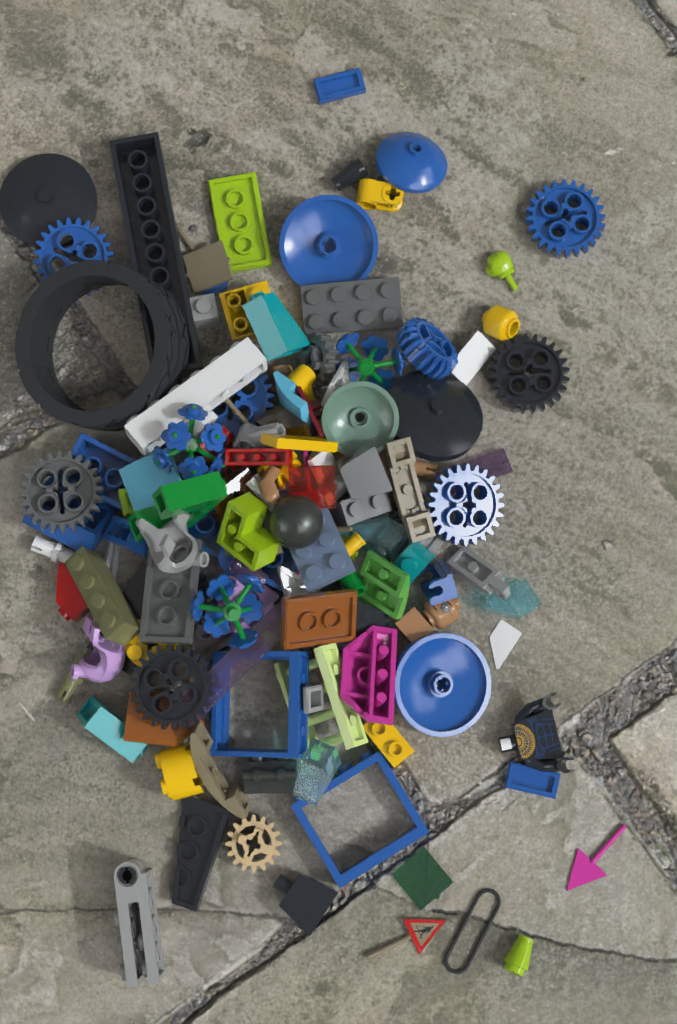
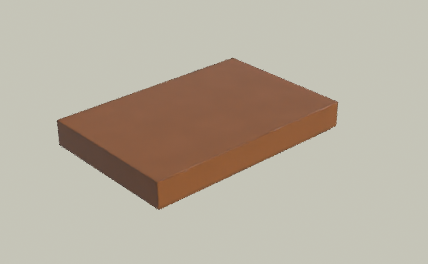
(318, 618)

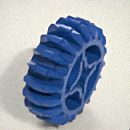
(427, 348)

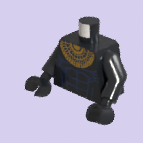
(536, 737)

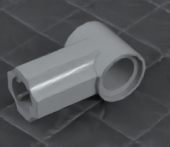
(250, 435)

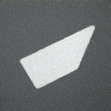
(502, 641)

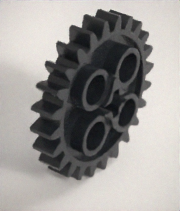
(525, 352)
(165, 664)

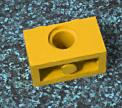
(389, 742)

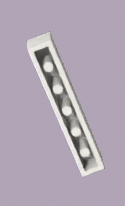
(204, 387)

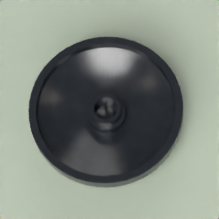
(45, 191)
(437, 415)

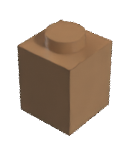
(413, 625)

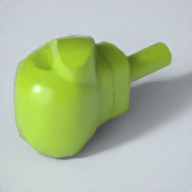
(500, 265)

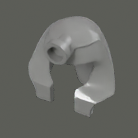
(172, 545)

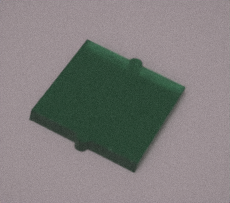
(422, 878)

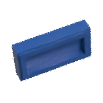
(339, 86)
(532, 781)

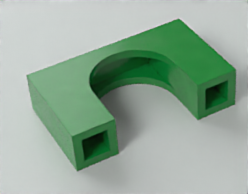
(192, 495)

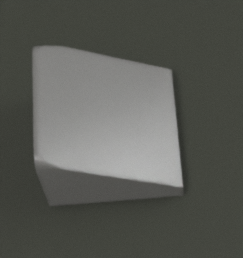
(313, 697)

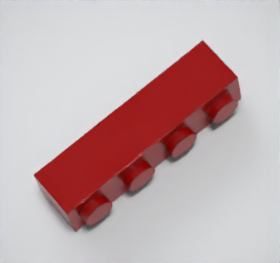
(259, 457)

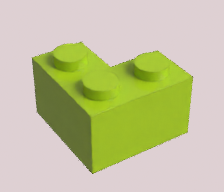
(243, 532)

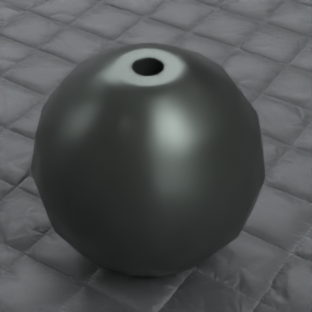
(296, 522)

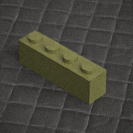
(103, 596)

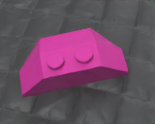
(369, 674)

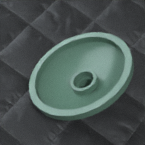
(374, 402)

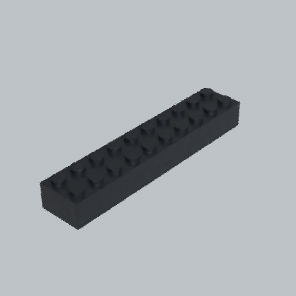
(153, 230)

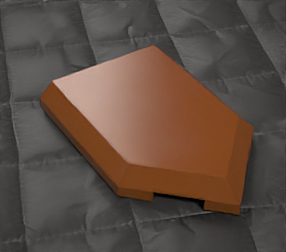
(141, 730)

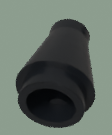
(349, 174)

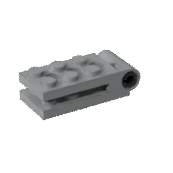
(138, 889)

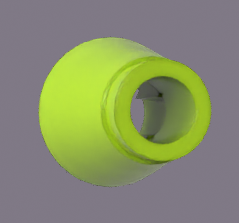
(519, 956)

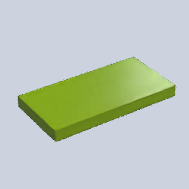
(240, 221)

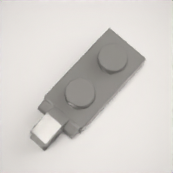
(479, 573)

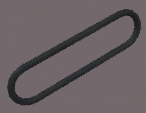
(482, 935)

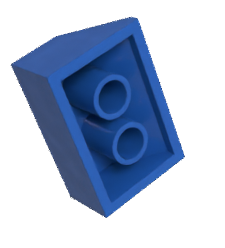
(89, 536)

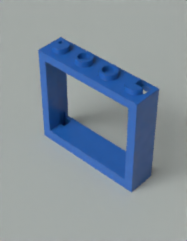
(297, 720)
(384, 852)

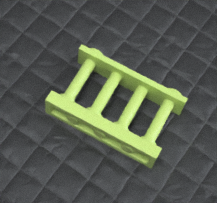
(349, 722)

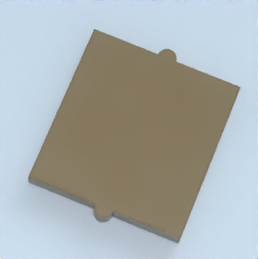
(208, 267)

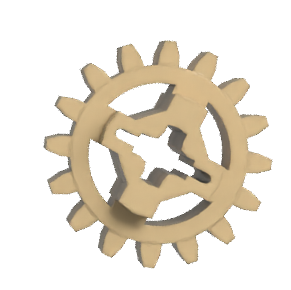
(265, 847)

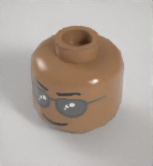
(441, 614)

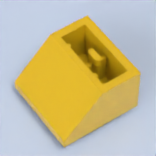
(235, 315)

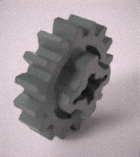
(320, 358)

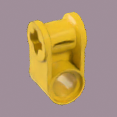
(376, 196)

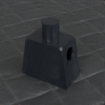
(305, 899)

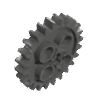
(38, 494)

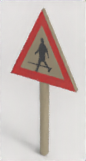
(420, 932)

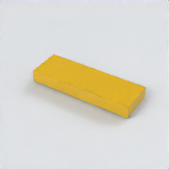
(299, 442)

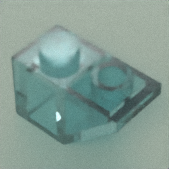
(382, 537)
(517, 605)
(316, 771)

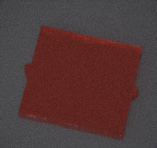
(314, 482)

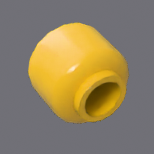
(500, 323)

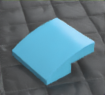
(290, 400)
(144, 478)

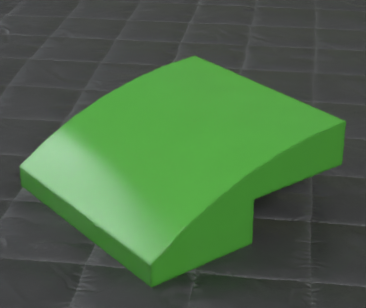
(385, 585)

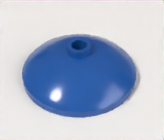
(411, 162)

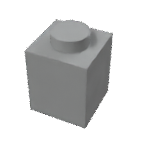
(205, 311)

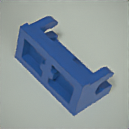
(441, 586)

